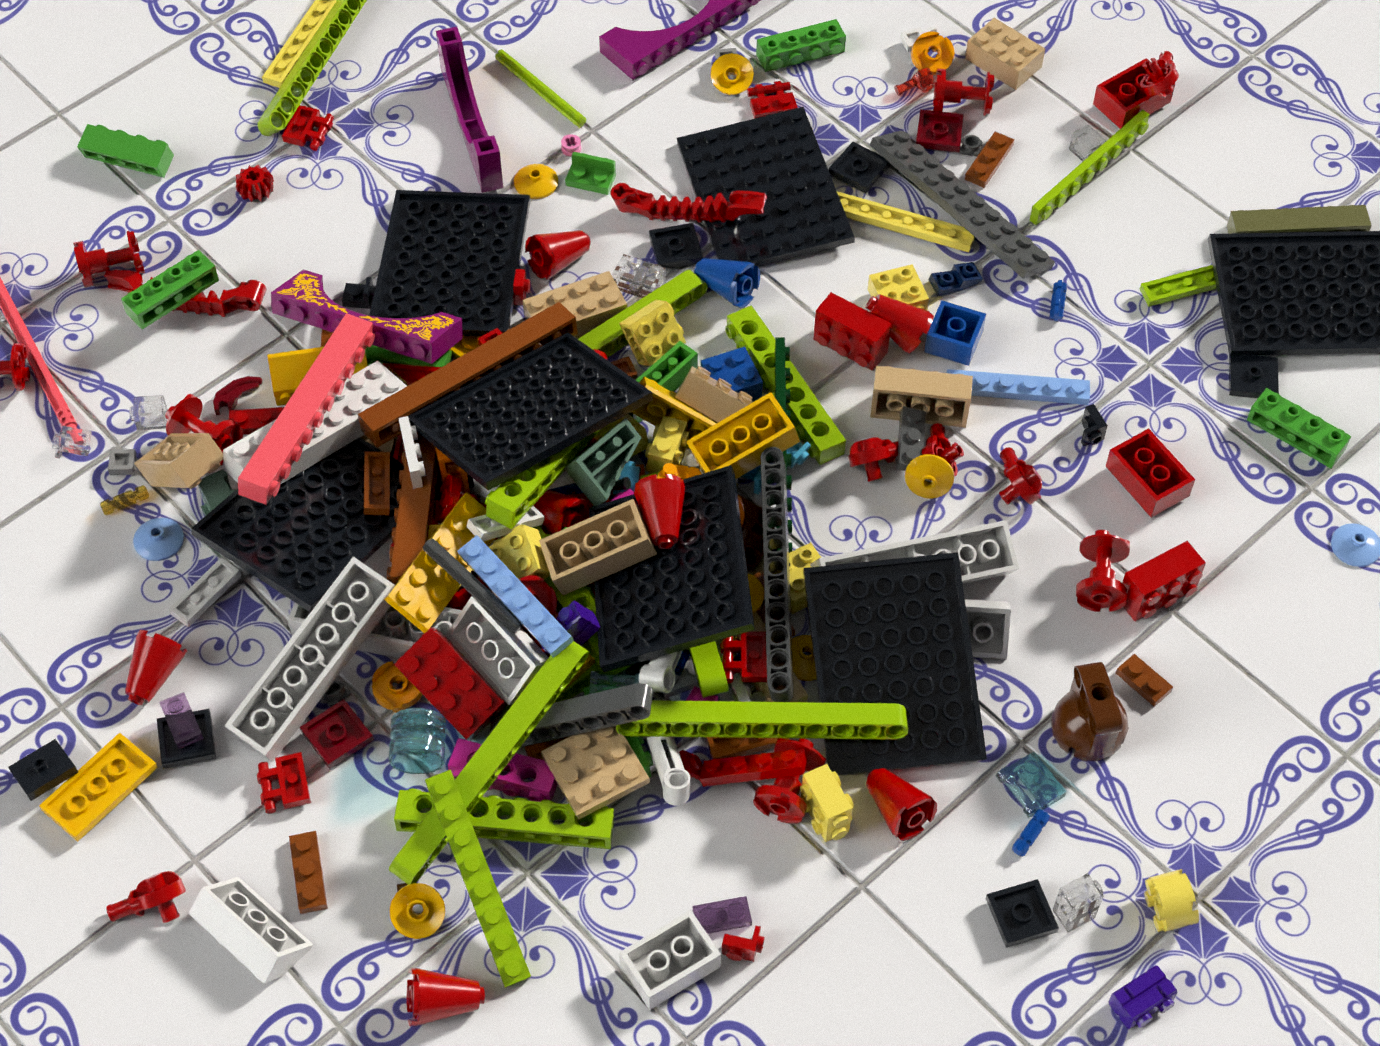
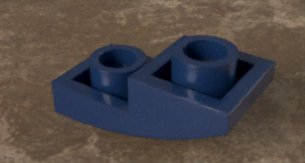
(958, 279)

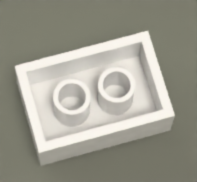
(670, 959)

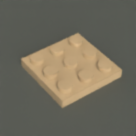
(595, 769)

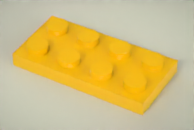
(98, 787)

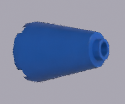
(730, 279)

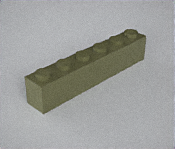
(1300, 220)

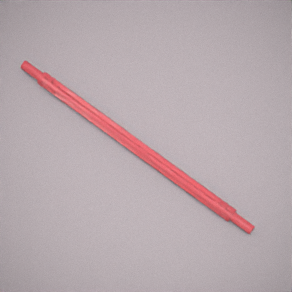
(35, 360)

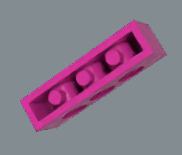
(519, 768)

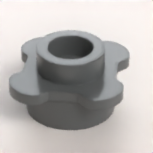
(970, 145)
(336, 693)

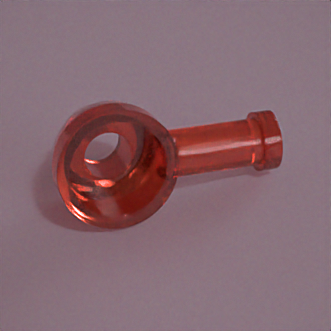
(921, 79)

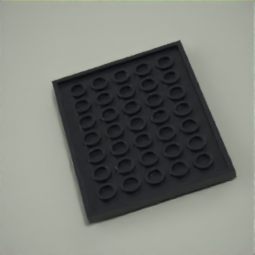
(774, 158)
(452, 257)
(1298, 292)
(529, 410)
(307, 529)
(684, 592)
(902, 639)

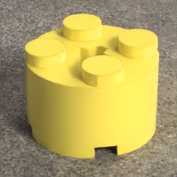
(1172, 900)

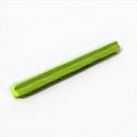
(540, 88)

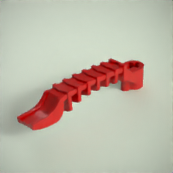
(636, 201)
(245, 297)

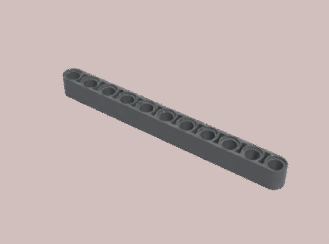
(776, 582)

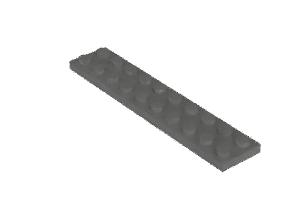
(962, 204)

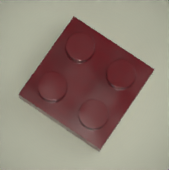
(940, 130)
(336, 733)

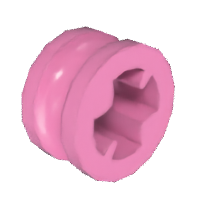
(568, 140)

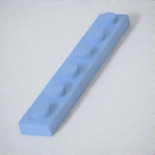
(1028, 387)
(515, 596)

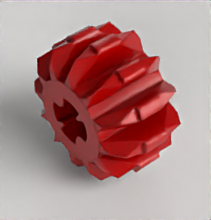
(254, 183)

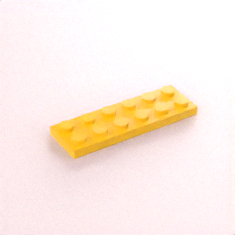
(425, 585)

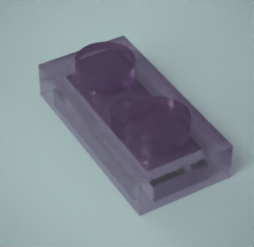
(181, 720)
(723, 914)

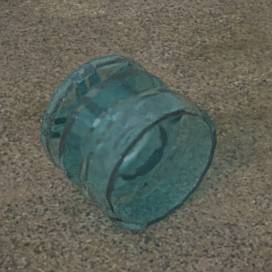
(417, 741)

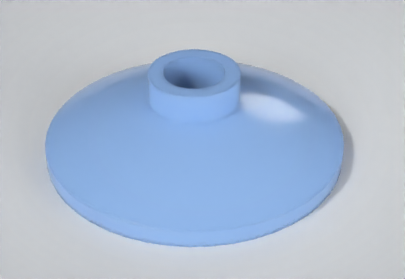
(161, 546)
(1352, 552)

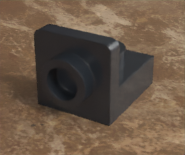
(358, 294)
(1094, 426)

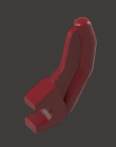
(229, 394)

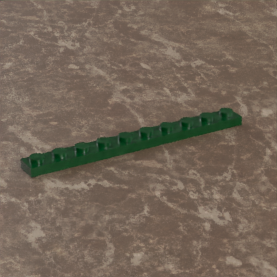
(782, 395)

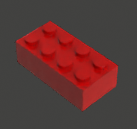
(451, 683)

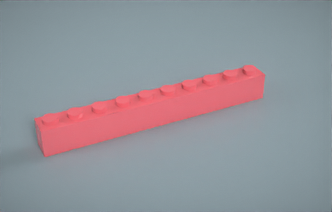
(305, 410)

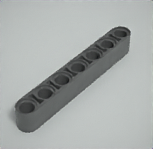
(591, 713)

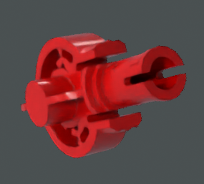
(1160, 75)
(941, 446)
(869, 452)
(1024, 479)
(151, 892)

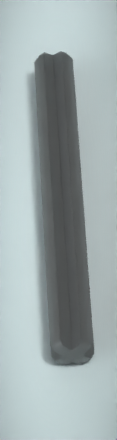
(472, 585)

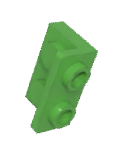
(591, 173)

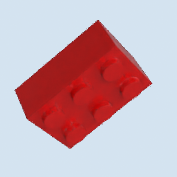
(1123, 98)
(851, 331)
(1150, 472)
(1162, 581)

